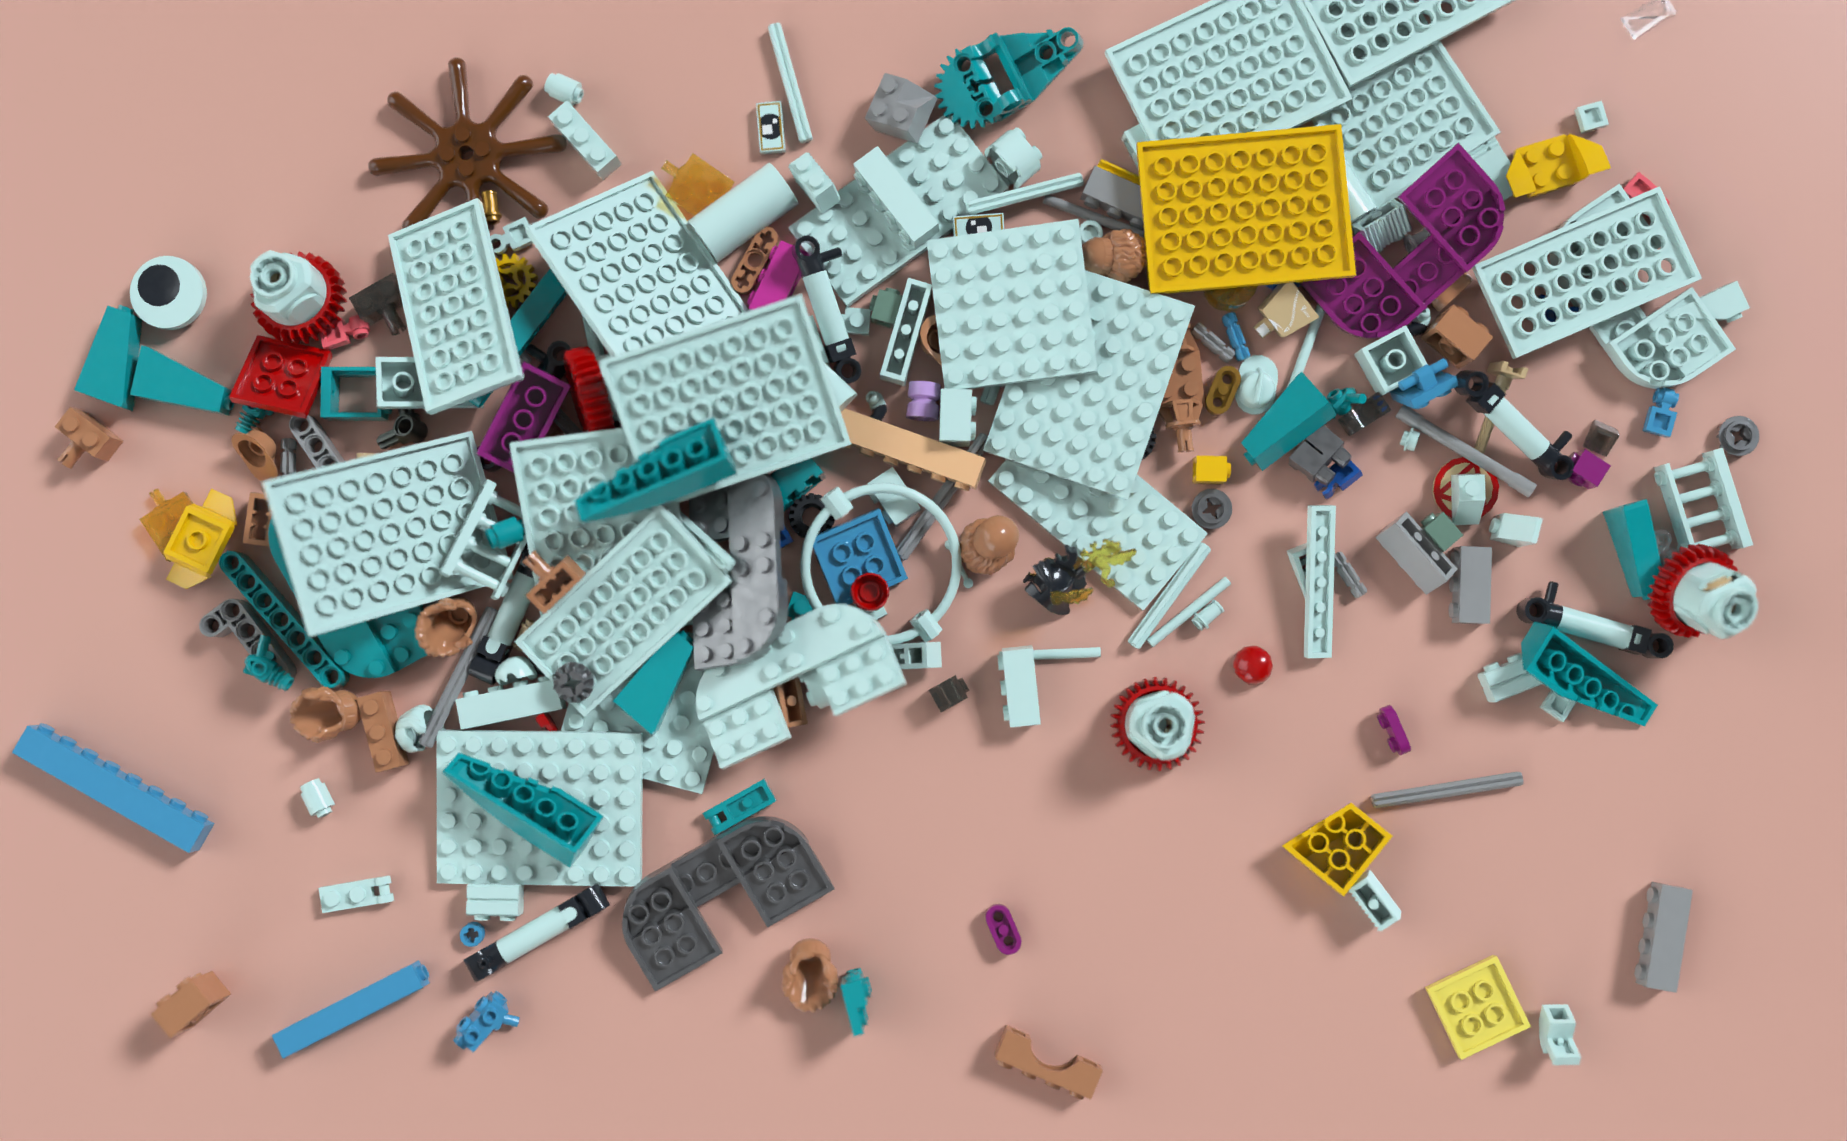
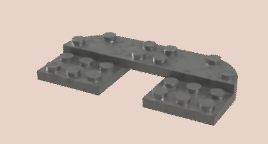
(754, 610)
(662, 910)

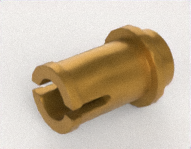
(490, 206)

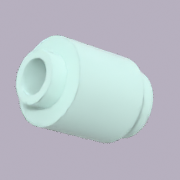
(564, 88)
(317, 798)

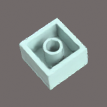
(1390, 360)
(955, 417)

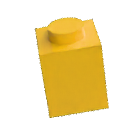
(1210, 470)

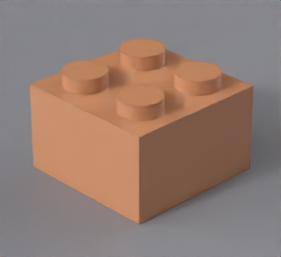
(1457, 336)
(189, 1004)

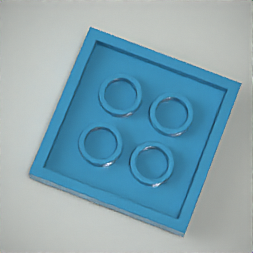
(854, 550)

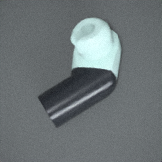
(1420, 323)
(877, 405)

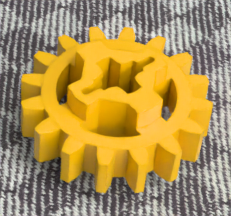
(515, 273)

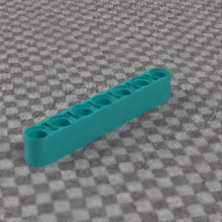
(532, 316)
(273, 614)

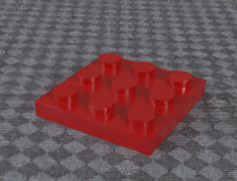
(280, 376)

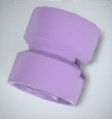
(923, 403)

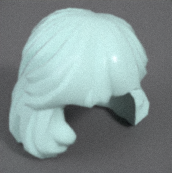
(411, 726)

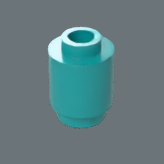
(505, 533)

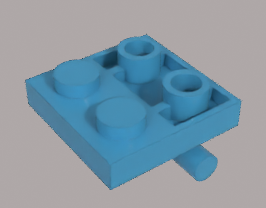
(1424, 385)

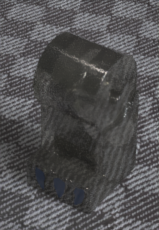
(1364, 414)

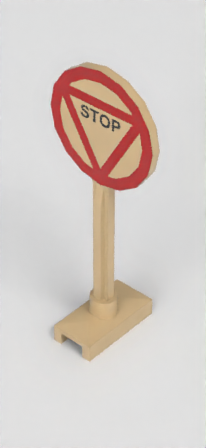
(1442, 481)

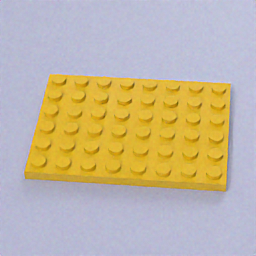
(1245, 209)

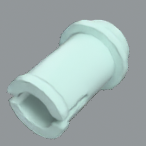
(1207, 615)

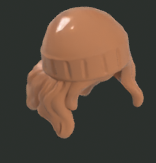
(1116, 255)
(988, 544)
(446, 626)
(324, 713)
(810, 976)

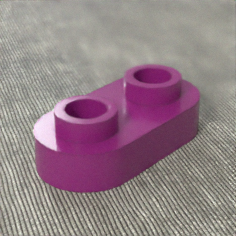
(1398, 740)
(1003, 928)

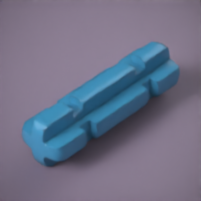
(1235, 336)

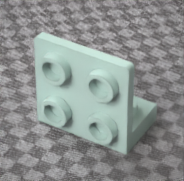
(1496, 165)

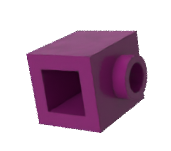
(1588, 469)

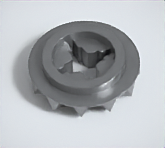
(1748, 432)
(1215, 497)
(577, 672)

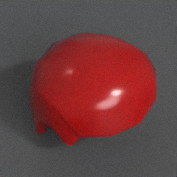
(869, 592)
(1253, 665)

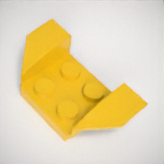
(1554, 165)
(200, 539)

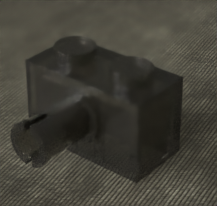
(380, 302)

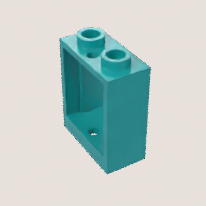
(330, 395)

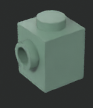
(885, 307)
(1441, 530)

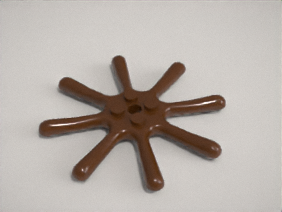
(465, 137)

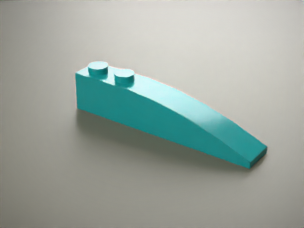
(669, 472)
(1580, 676)
(533, 811)

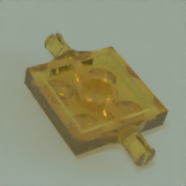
(696, 184)
(164, 517)

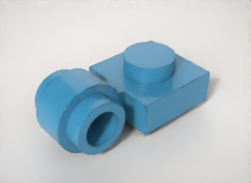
(1660, 419)

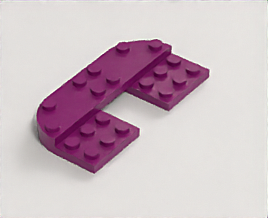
(1465, 222)

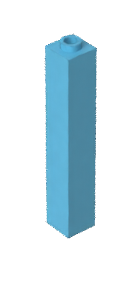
(351, 1009)

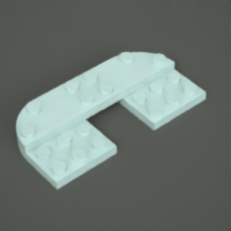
(1650, 348)
(836, 639)

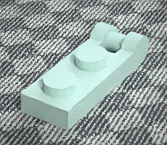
(355, 894)

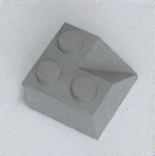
(900, 108)

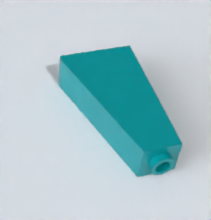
(113, 358)
(170, 382)
(1287, 422)
(1635, 545)
(655, 684)

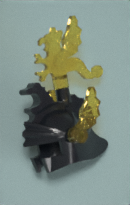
(1064, 576)

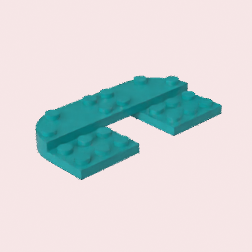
(367, 647)

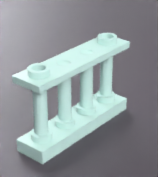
(1721, 487)
(465, 541)

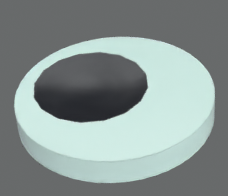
(168, 292)

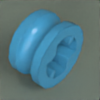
(463, 934)

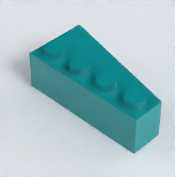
(797, 480)

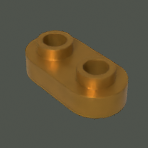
(1222, 391)

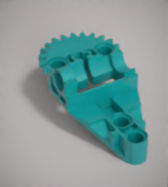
(1024, 64)

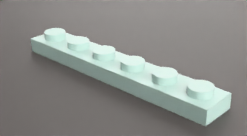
(1319, 581)

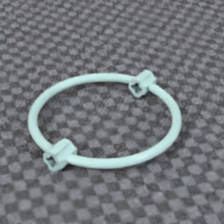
(838, 505)

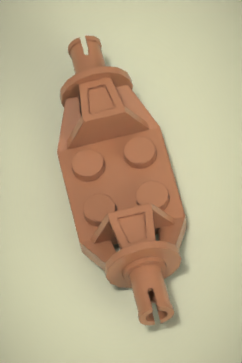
(1184, 394)

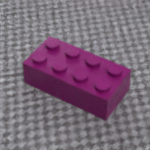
(523, 414)

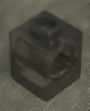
(949, 693)

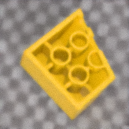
(1340, 847)

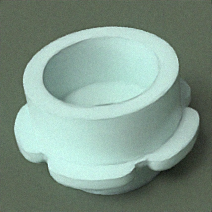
(1410, 439)

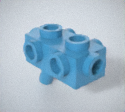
(488, 1016)

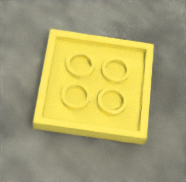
(1477, 1007)

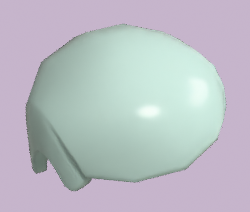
(514, 669)

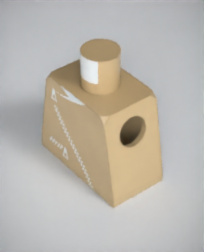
(1284, 311)

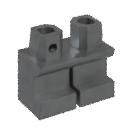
(1317, 453)

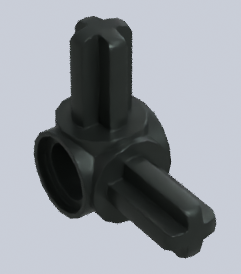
(406, 429)

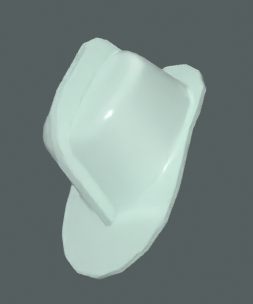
(1257, 384)

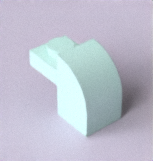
(1556, 1034)

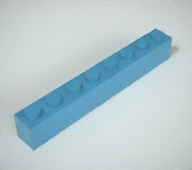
(113, 787)

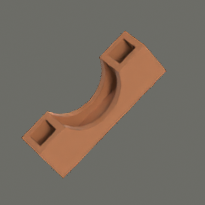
(1077, 1075)

